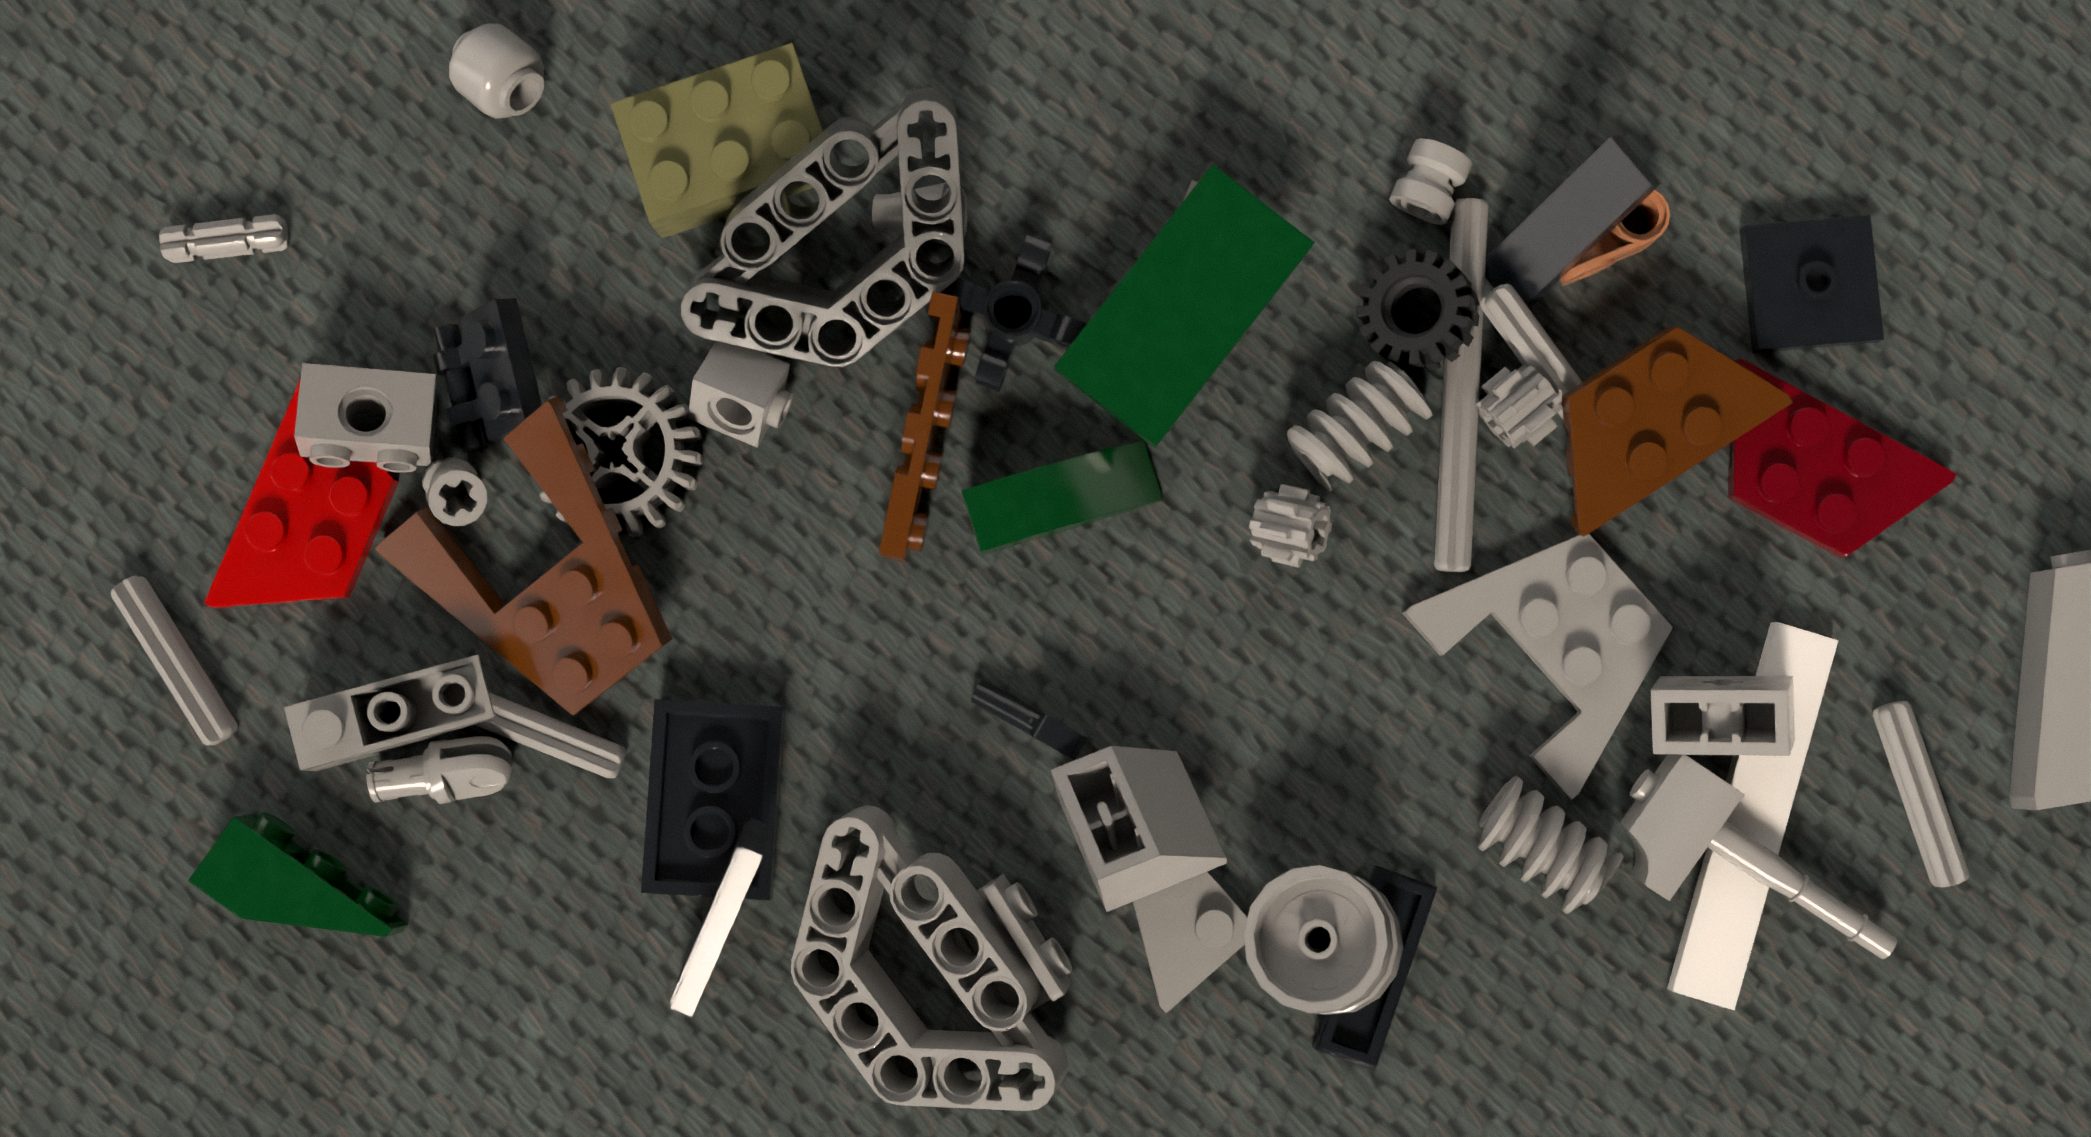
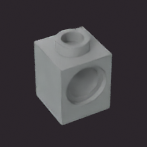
(740, 392)

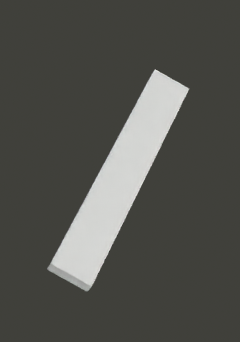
(1726, 899)

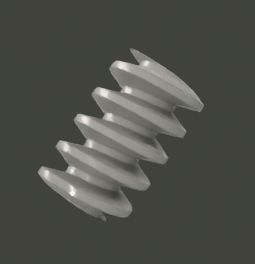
(1357, 422)
(1546, 845)

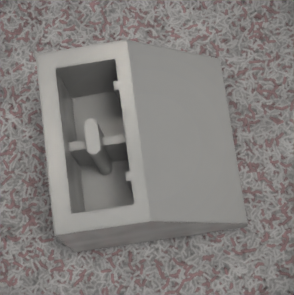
(1136, 821)

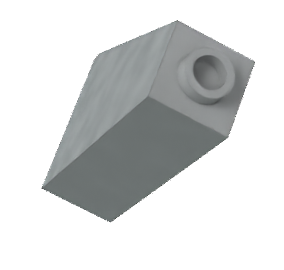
(2055, 689)

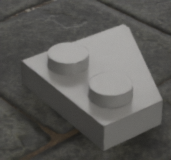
(1188, 935)

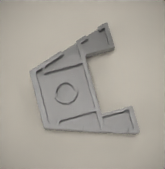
(1577, 625)

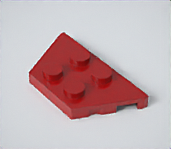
(302, 528)

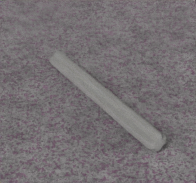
(1459, 400)

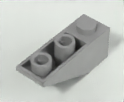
(388, 714)

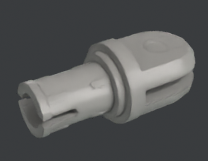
(445, 771)

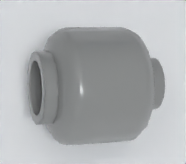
(497, 71)

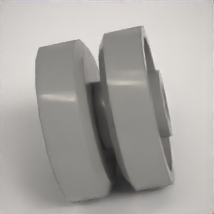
(1283, 935)

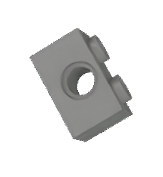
(337, 394)

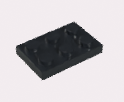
(706, 779)

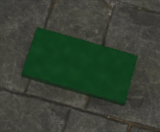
(1183, 306)

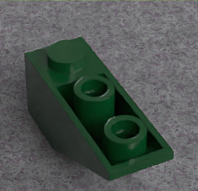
(271, 879)

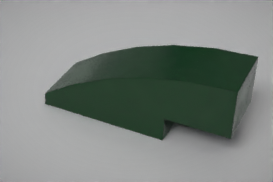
(1061, 496)

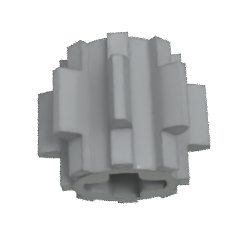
(1519, 406)
(1290, 525)

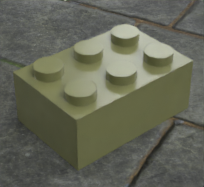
(716, 137)

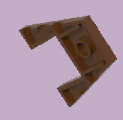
(582, 618)

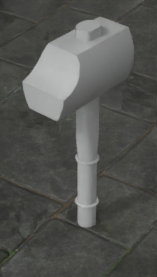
(1686, 811)

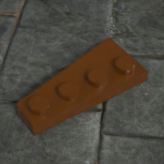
(904, 524)

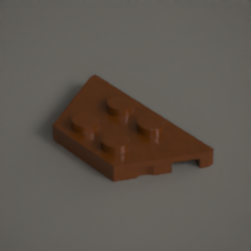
(1655, 420)

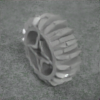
(636, 432)

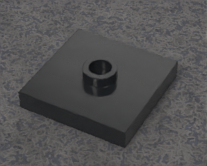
(1811, 284)

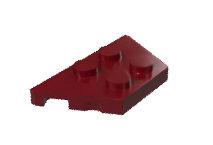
(1827, 473)

